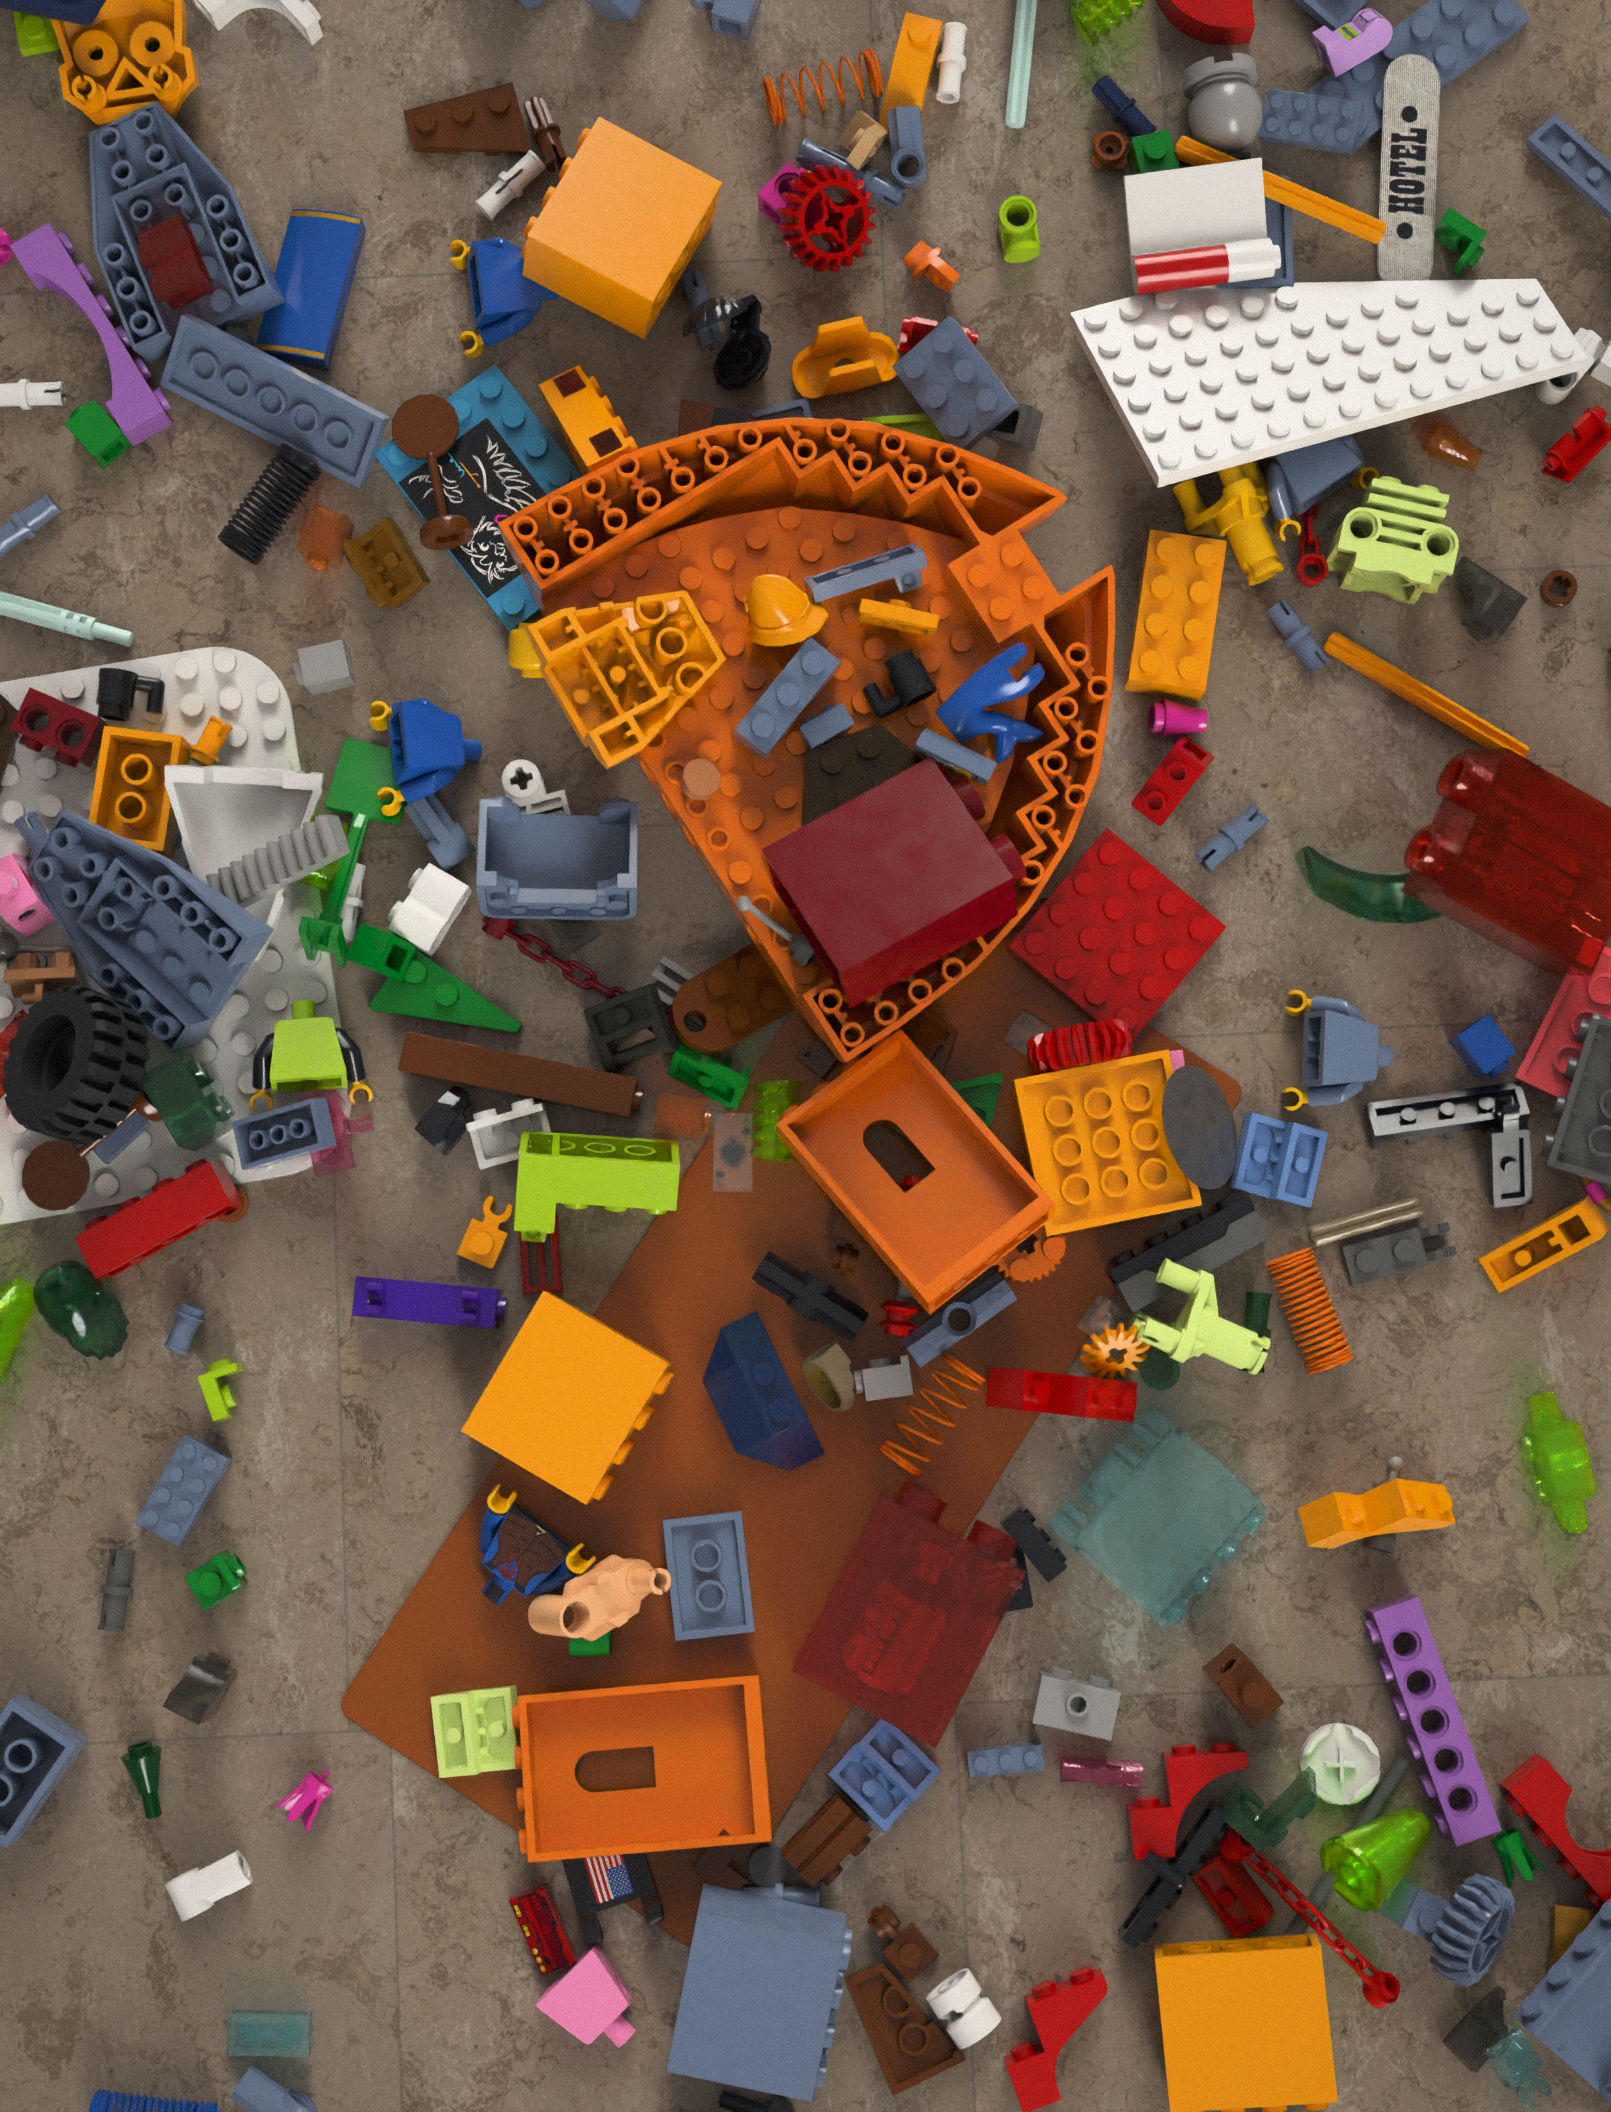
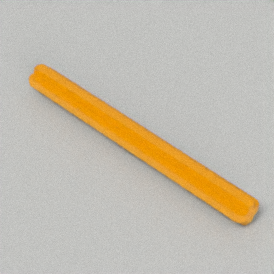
(1291, 194)
(1421, 695)

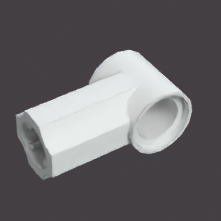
(1593, 348)
(200, 1888)

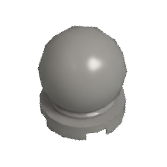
(1224, 104)

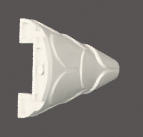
(236, 810)

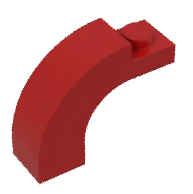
(1211, 20)

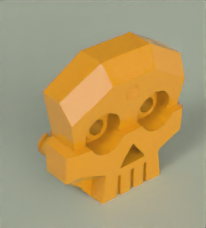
(123, 34)

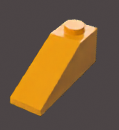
(912, 64)
(1545, 1244)

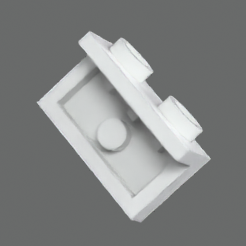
(498, 1136)

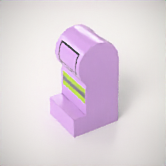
(1352, 42)

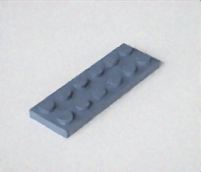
(1443, 31)
(273, 400)

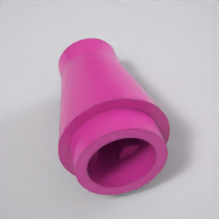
(1172, 718)

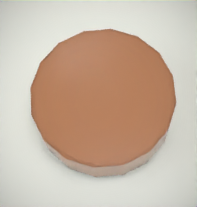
(699, 779)

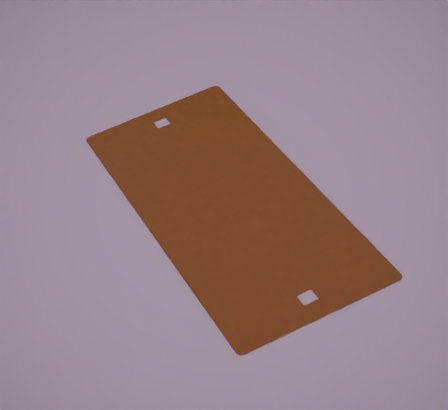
(797, 1523)

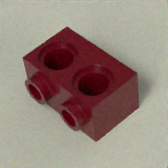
(62, 723)

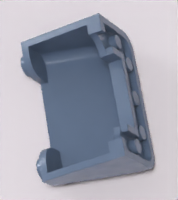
(557, 862)

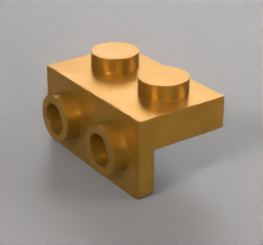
(386, 565)

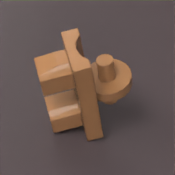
(32, 982)

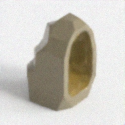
(830, 1376)

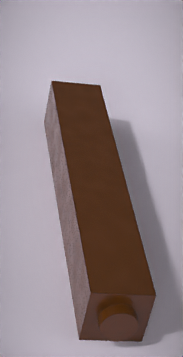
(520, 1076)

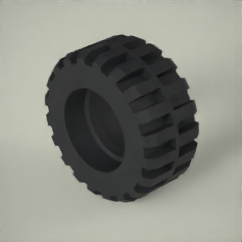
(75, 1065)

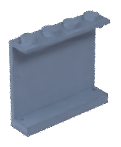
(1574, 2004)

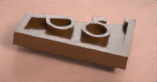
(470, 123)
(900, 2032)

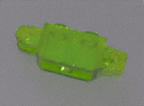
(1559, 1462)

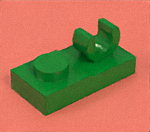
(709, 1076)

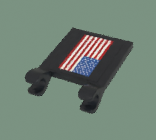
(608, 1882)

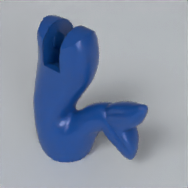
(989, 686)

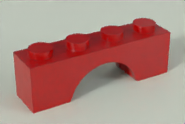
(1542, 1797)

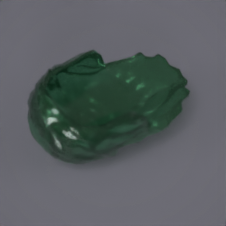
(81, 1309)

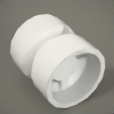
(966, 2012)

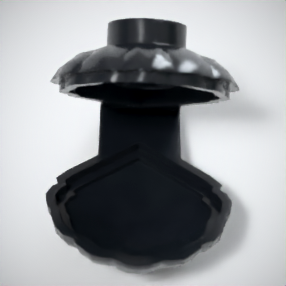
(747, 351)

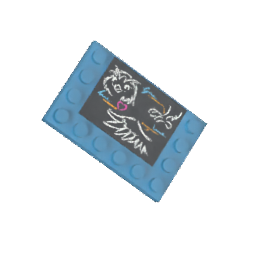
(490, 473)

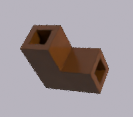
(715, 1866)

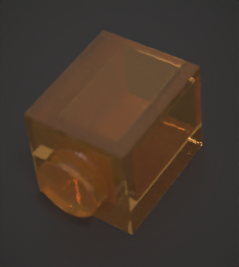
(323, 538)
(682, 1116)

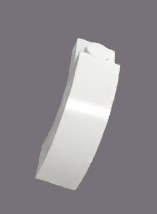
(298, 12)

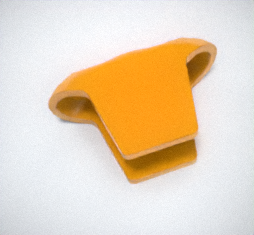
(842, 340)

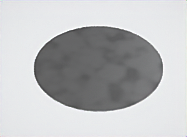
(1199, 1127)

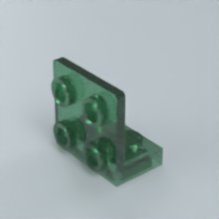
(1269, 1826)

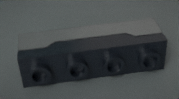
(1199, 1245)

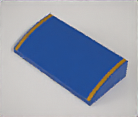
(315, 282)

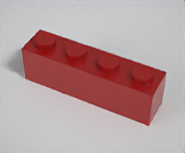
(158, 1219)

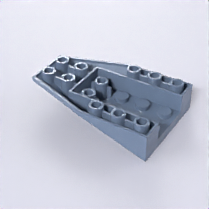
(144, 175)
(146, 928)

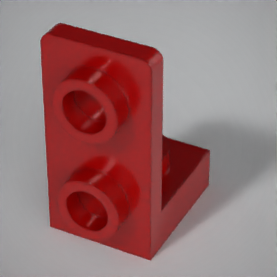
(1172, 780)

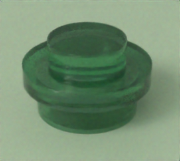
(1159, 1370)

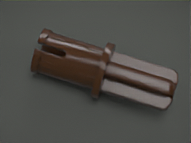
(545, 133)

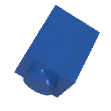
(1483, 1047)

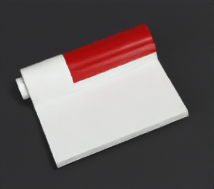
(1198, 227)

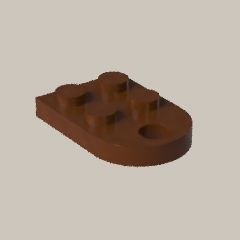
(731, 1001)

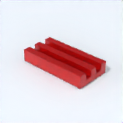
(541, 1267)

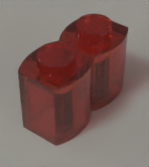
(174, 262)

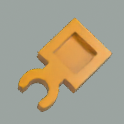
(484, 1239)

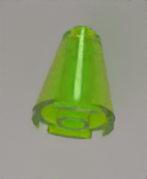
(1375, 1856)

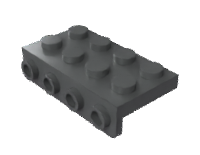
(1584, 1115)

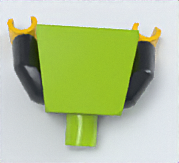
(307, 1057)

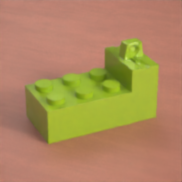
(593, 1172)

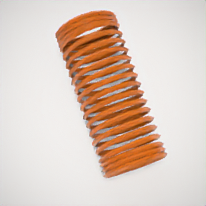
(1339, 1352)

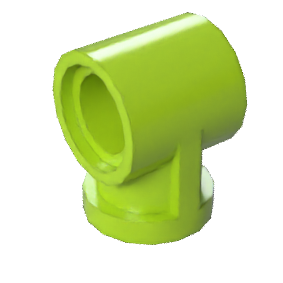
(1022, 241)

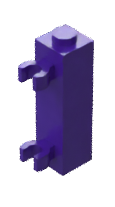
(429, 1302)

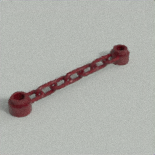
(499, 927)

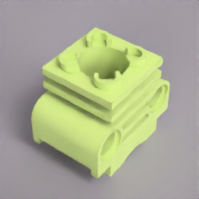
(1395, 541)

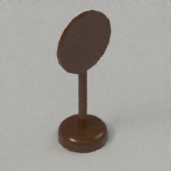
(425, 430)
(58, 1171)

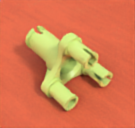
(1198, 1325)

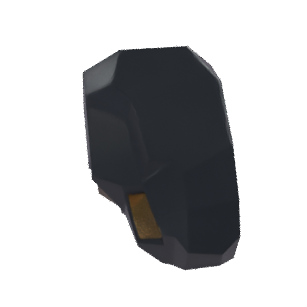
(446, 1120)

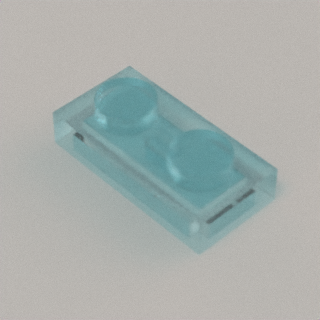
(269, 2033)

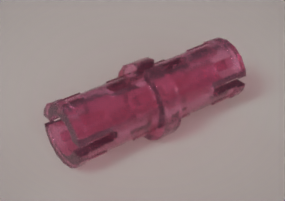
(1101, 1772)

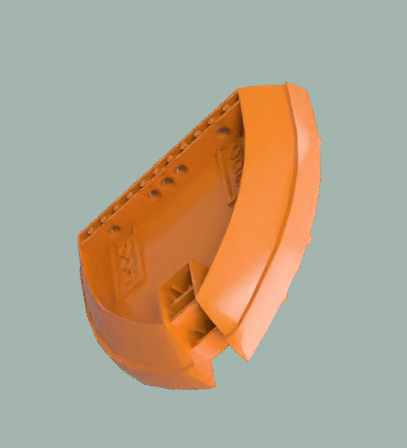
(794, 504)

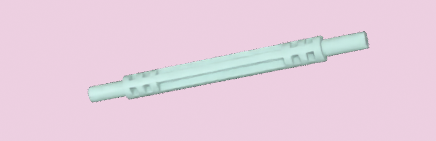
(61, 620)

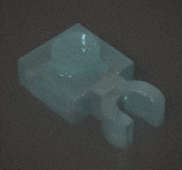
(1515, 2065)

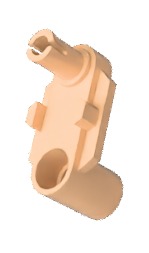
(598, 1599)

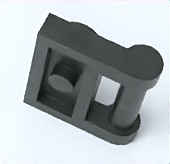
(626, 1016)

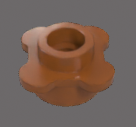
(1114, 141)

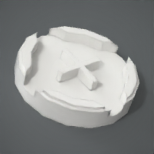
(1343, 1763)

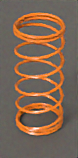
(778, 111)
(967, 1373)

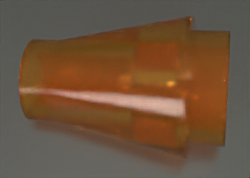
(1449, 446)

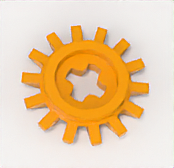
(1110, 1339)

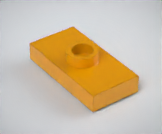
(897, 616)

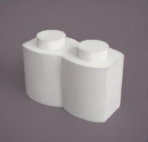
(429, 908)

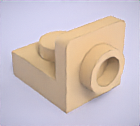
(862, 139)

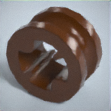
(1563, 577)

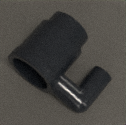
(908, 680)
(118, 690)

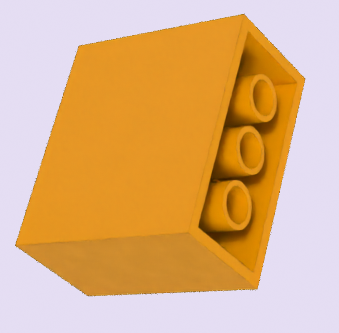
(619, 227)
(568, 1398)
(1245, 2024)

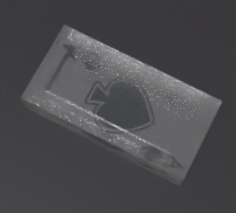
(732, 1152)

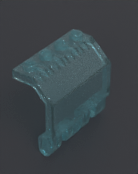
(1163, 1520)

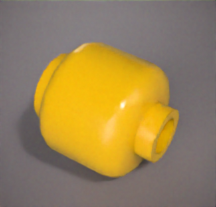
(521, 653)

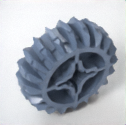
(1472, 1930)

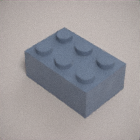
(33, 1760)

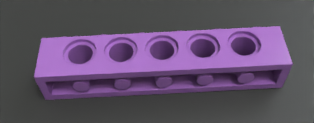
(1476, 1814)

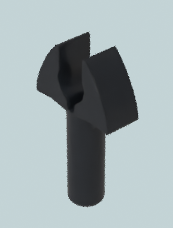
(741, 2104)

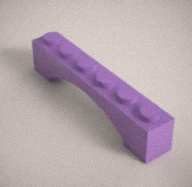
(133, 402)

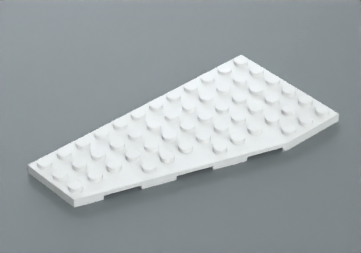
(1266, 371)

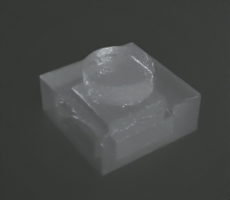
(1102, 1314)

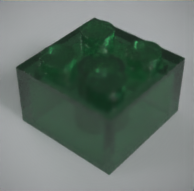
(187, 1102)

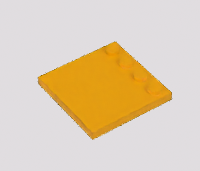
(1102, 1142)

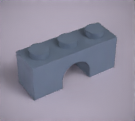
(786, 698)

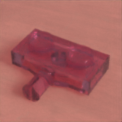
(341, 1156)

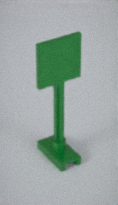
(353, 791)

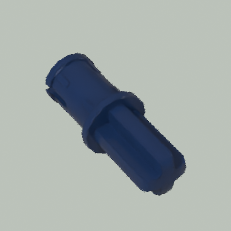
(1122, 107)

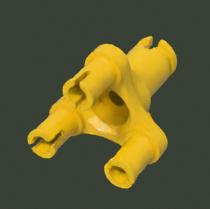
(1237, 516)

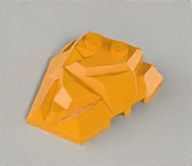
(625, 668)

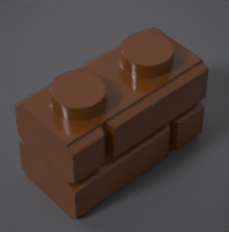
(827, 1840)

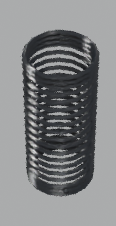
(295, 478)

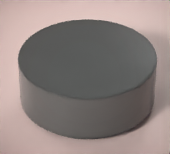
(767, 1865)

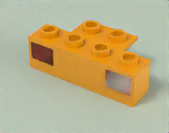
(586, 420)

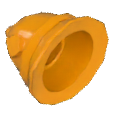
(781, 612)

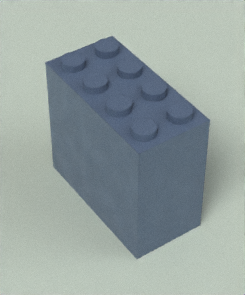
(760, 1993)

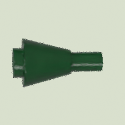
(144, 1769)

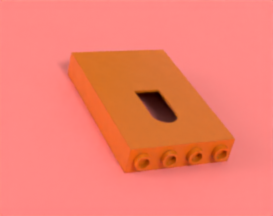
(952, 1220)
(705, 1764)

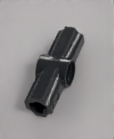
(810, 1296)

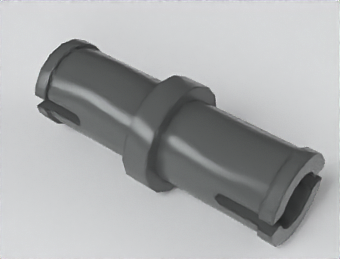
(116, 1590)

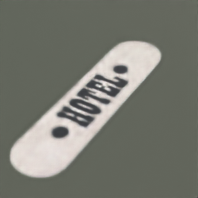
(1408, 169)

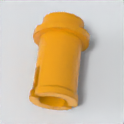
(210, 742)

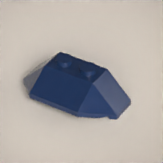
(758, 1398)

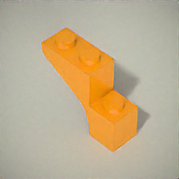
(1386, 1509)

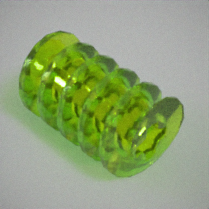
(1094, 16)
(776, 1100)

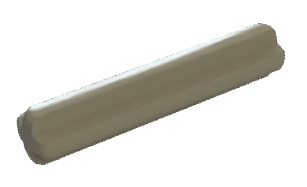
(1365, 1221)

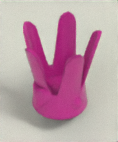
(307, 1795)

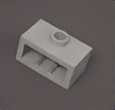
(1075, 1704)

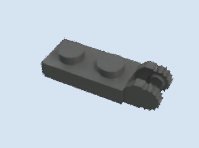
(1392, 1254)

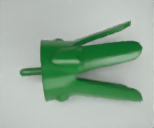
(1512, 1845)

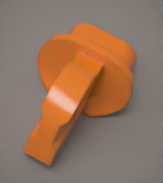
(926, 261)

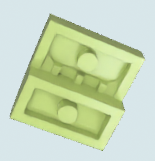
(475, 1731)

